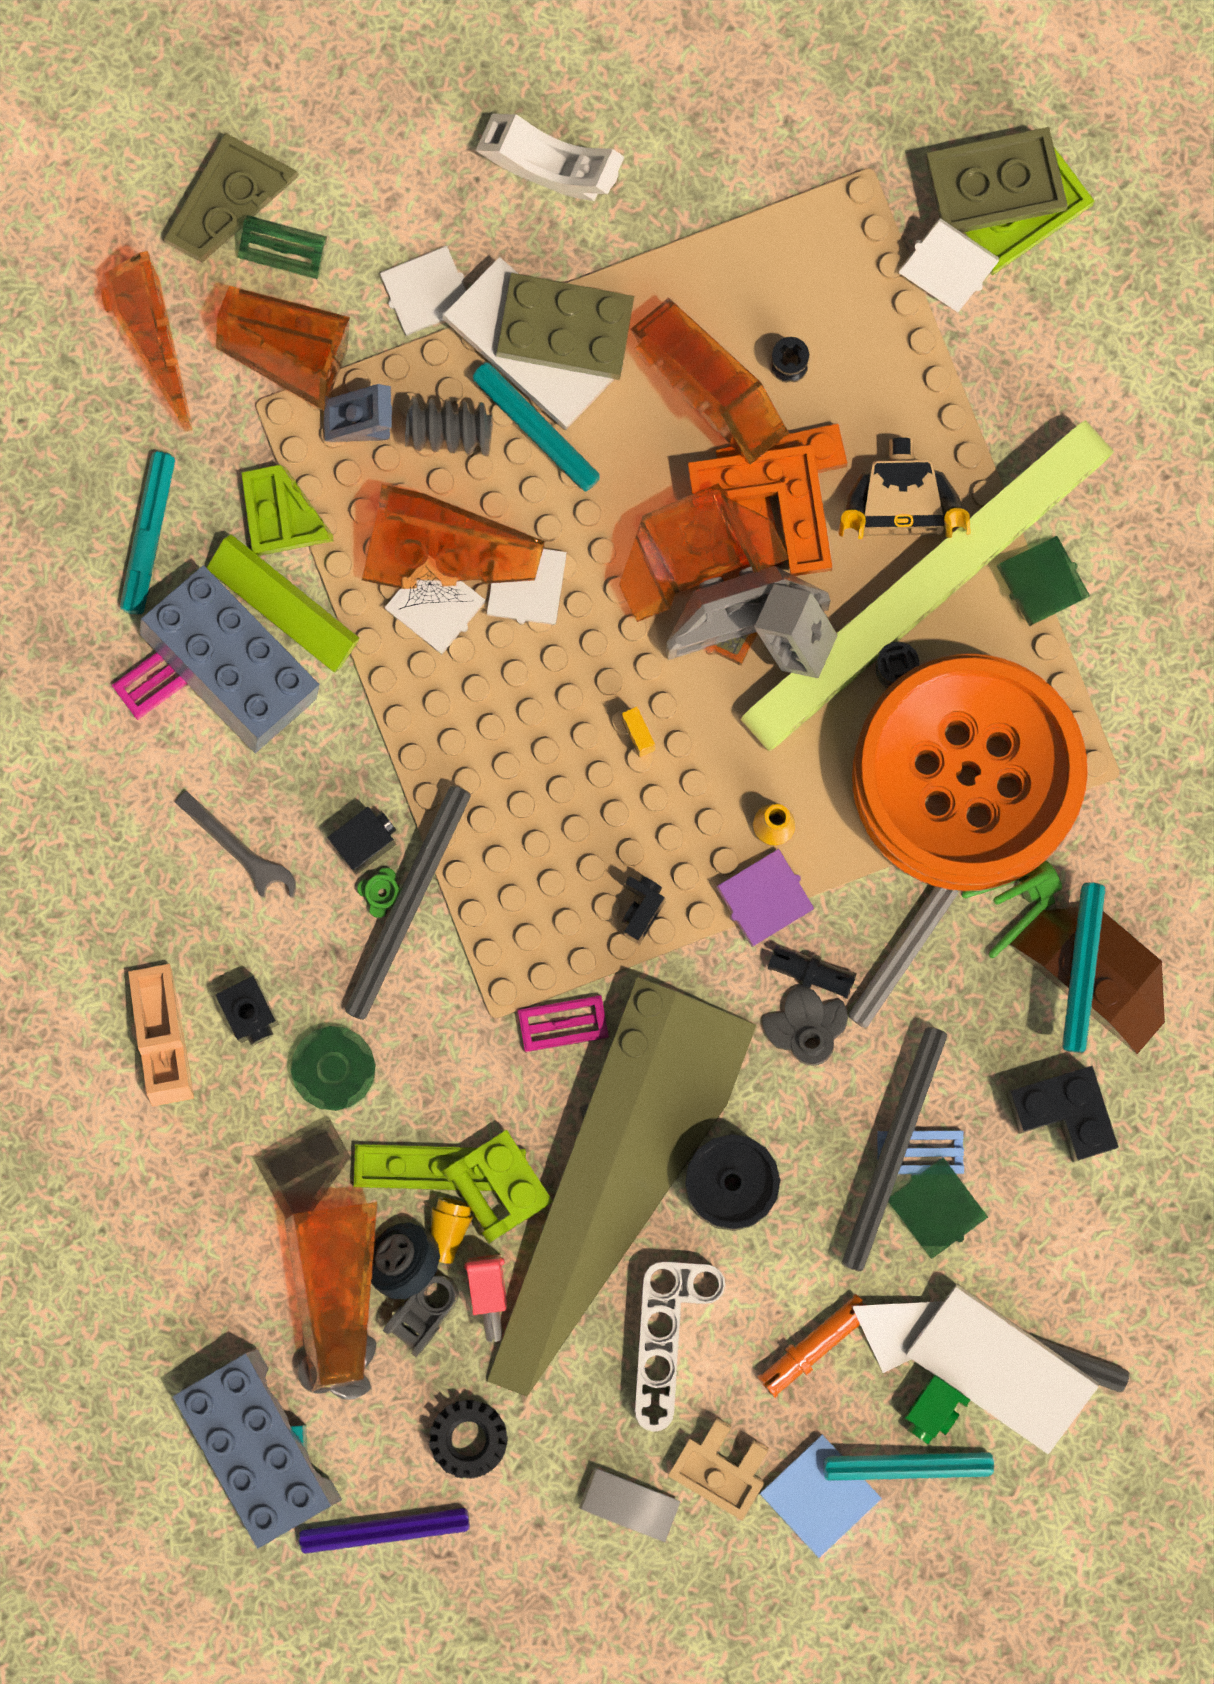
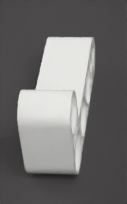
(668, 1345)

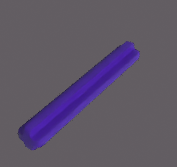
(384, 1530)

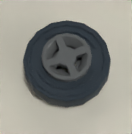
(404, 1260)

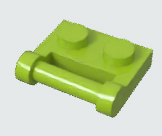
(510, 1178)

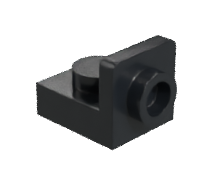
(642, 916)

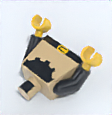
(903, 498)

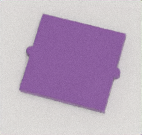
(765, 897)

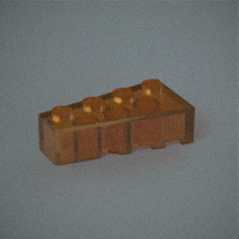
(709, 380)
(333, 1286)

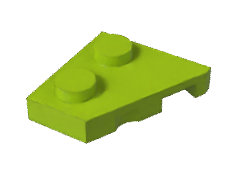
(280, 512)

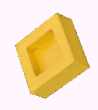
(638, 731)

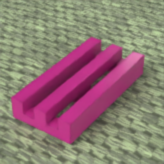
(157, 698)
(527, 1030)

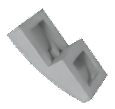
(629, 1504)

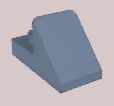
(359, 415)

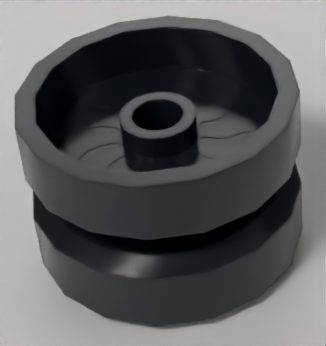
(757, 1188)

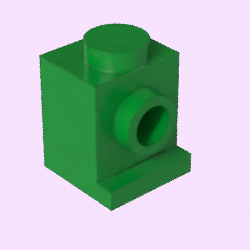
(934, 1409)

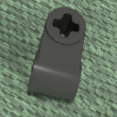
(421, 1316)

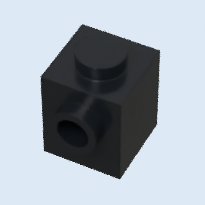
(248, 1011)

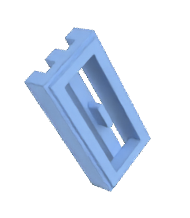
(956, 1152)

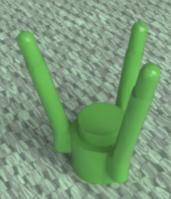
(1036, 885)

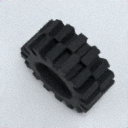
(442, 1446)

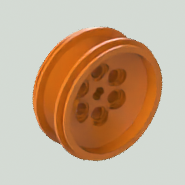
(988, 701)

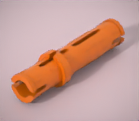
(811, 1348)

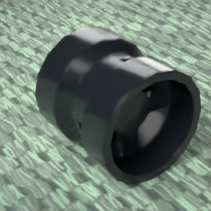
(890, 670)

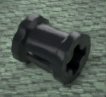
(789, 347)

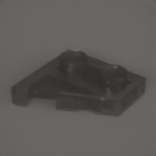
(305, 1168)

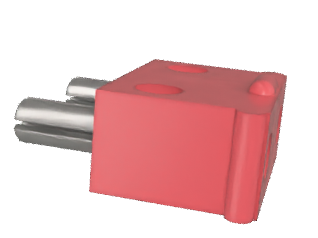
(488, 1291)

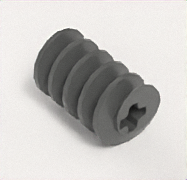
(449, 427)

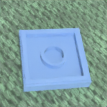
(816, 1507)

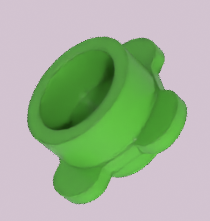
(370, 889)

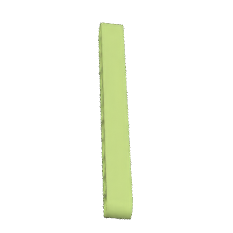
(930, 583)

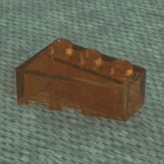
(284, 342)

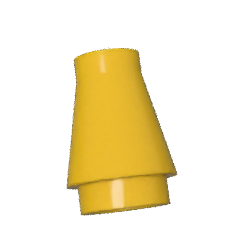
(771, 833)
(449, 1225)

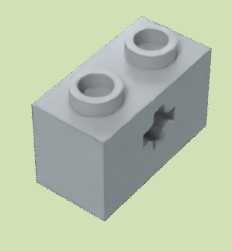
(796, 630)

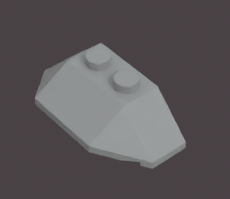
(729, 609)

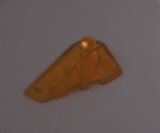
(140, 309)
(435, 540)

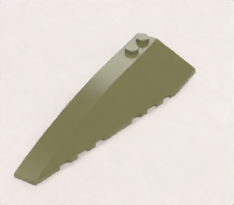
(645, 1120)

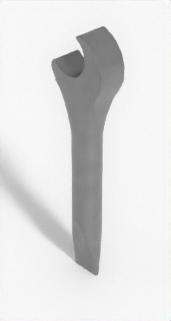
(260, 870)

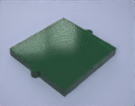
(1043, 581)
(937, 1207)

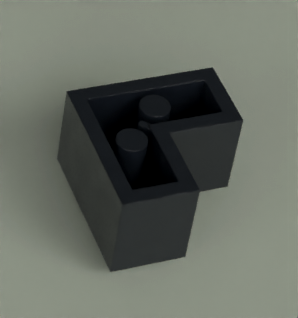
(1075, 1103)

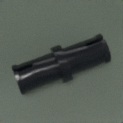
(812, 971)

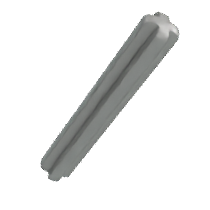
(901, 956)

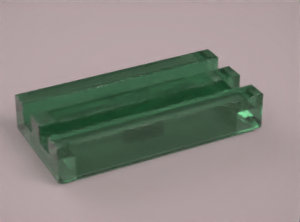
(286, 233)

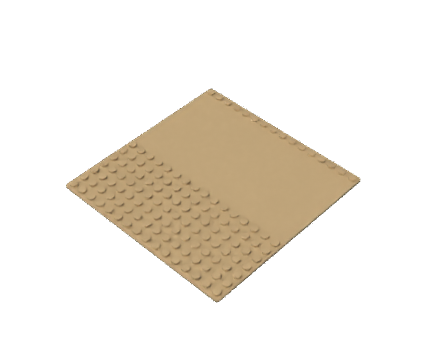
(537, 708)

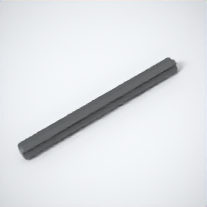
(407, 902)
(894, 1149)

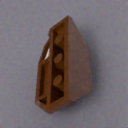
(1127, 974)

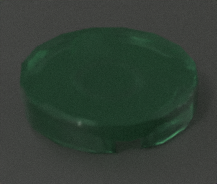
(333, 1068)

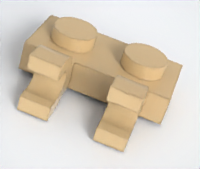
(716, 1477)

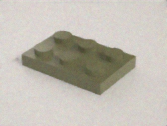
(997, 180)
(565, 326)

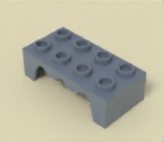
(229, 659)
(254, 1449)

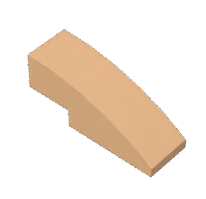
(160, 1035)

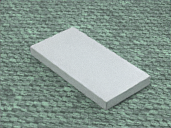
(479, 321)
(1002, 1369)

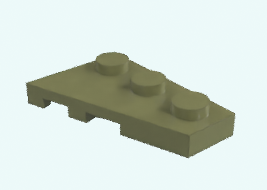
(232, 186)

